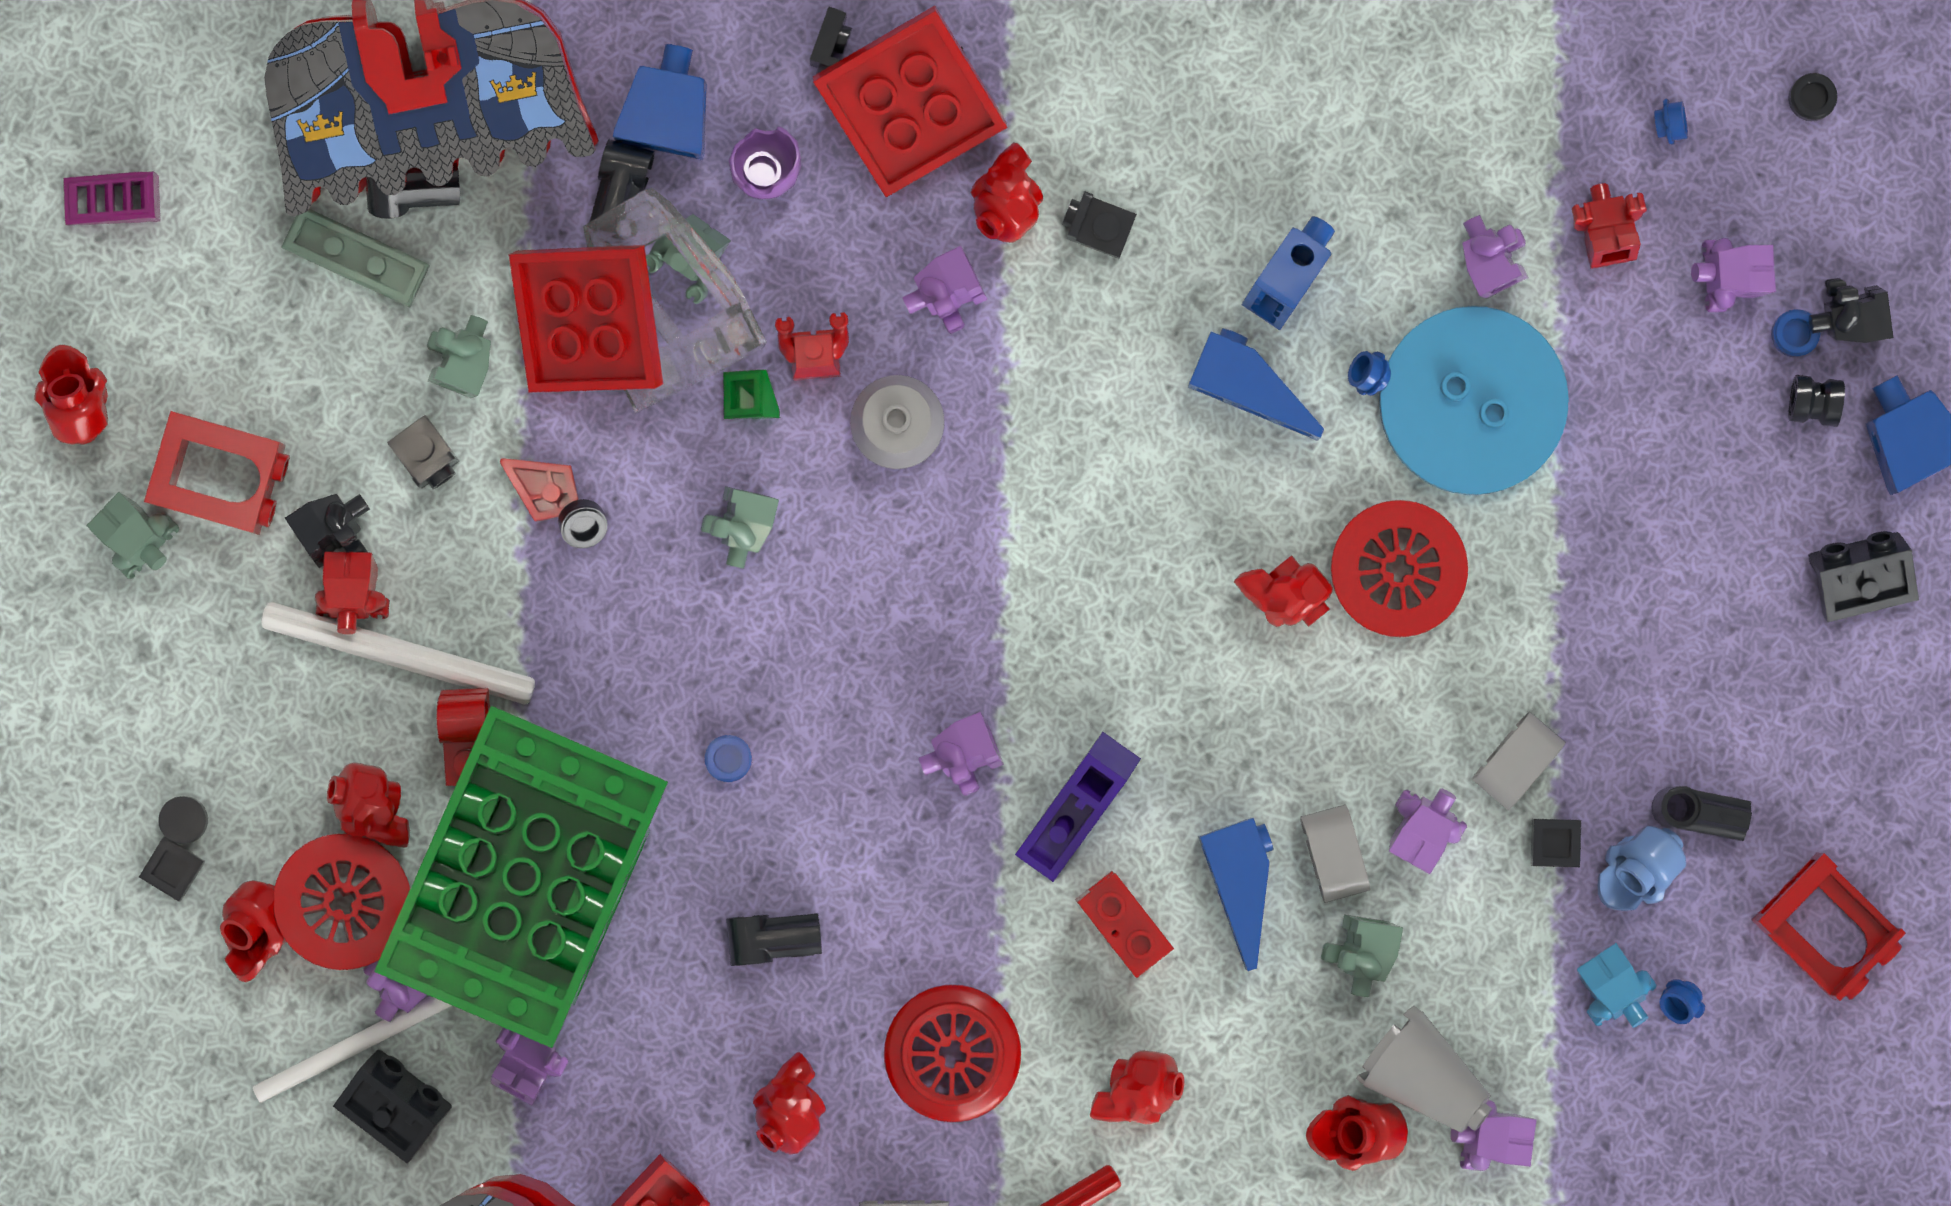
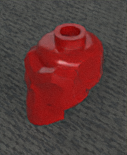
(1007, 197)
(72, 396)
(1287, 592)
(368, 804)
(250, 929)
(1139, 1089)
(789, 1108)
(1358, 1132)

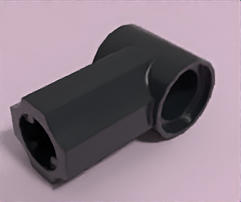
(621, 175)
(416, 193)
(1705, 813)
(764, 938)

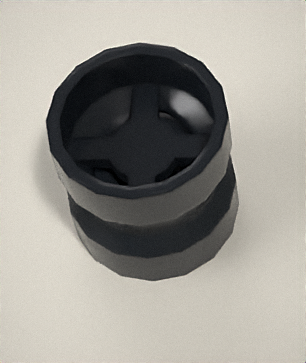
(1816, 400)

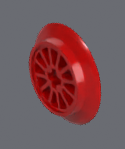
(1440, 536)
(329, 851)
(926, 1008)

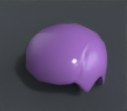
(759, 177)

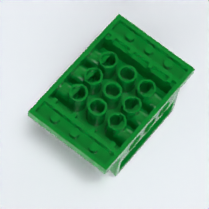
(522, 877)

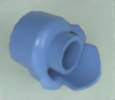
(1641, 868)

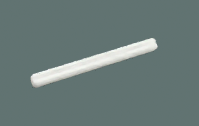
(398, 653)

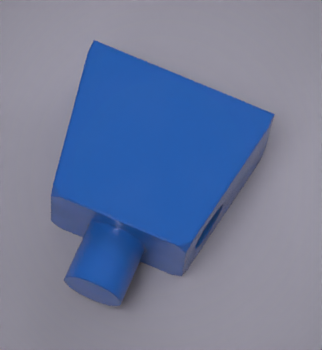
(666, 107)
(1284, 281)
(1910, 436)

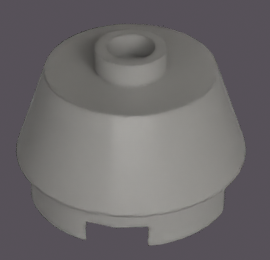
(897, 422)

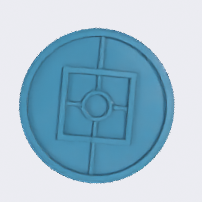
(1474, 400)

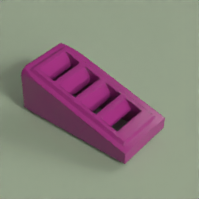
(149, 198)

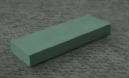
(356, 256)

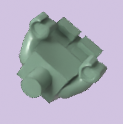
(665, 251)
(463, 356)
(743, 525)
(132, 534)
(1367, 952)

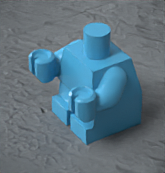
(1615, 987)

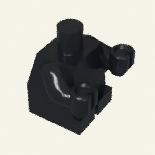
(1853, 315)
(328, 525)

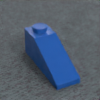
(1244, 380)
(1240, 876)

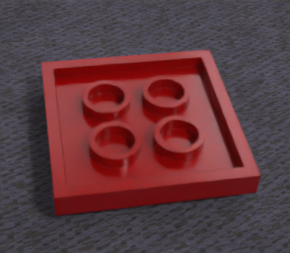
(910, 101)
(586, 318)

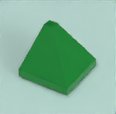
(749, 395)

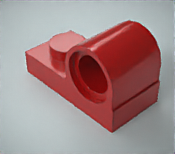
(458, 725)

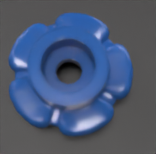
(1671, 121)
(1369, 373)
(1682, 1001)

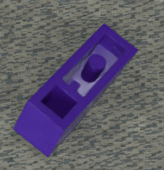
(1078, 806)

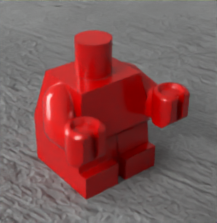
(1609, 226)
(816, 353)
(350, 590)

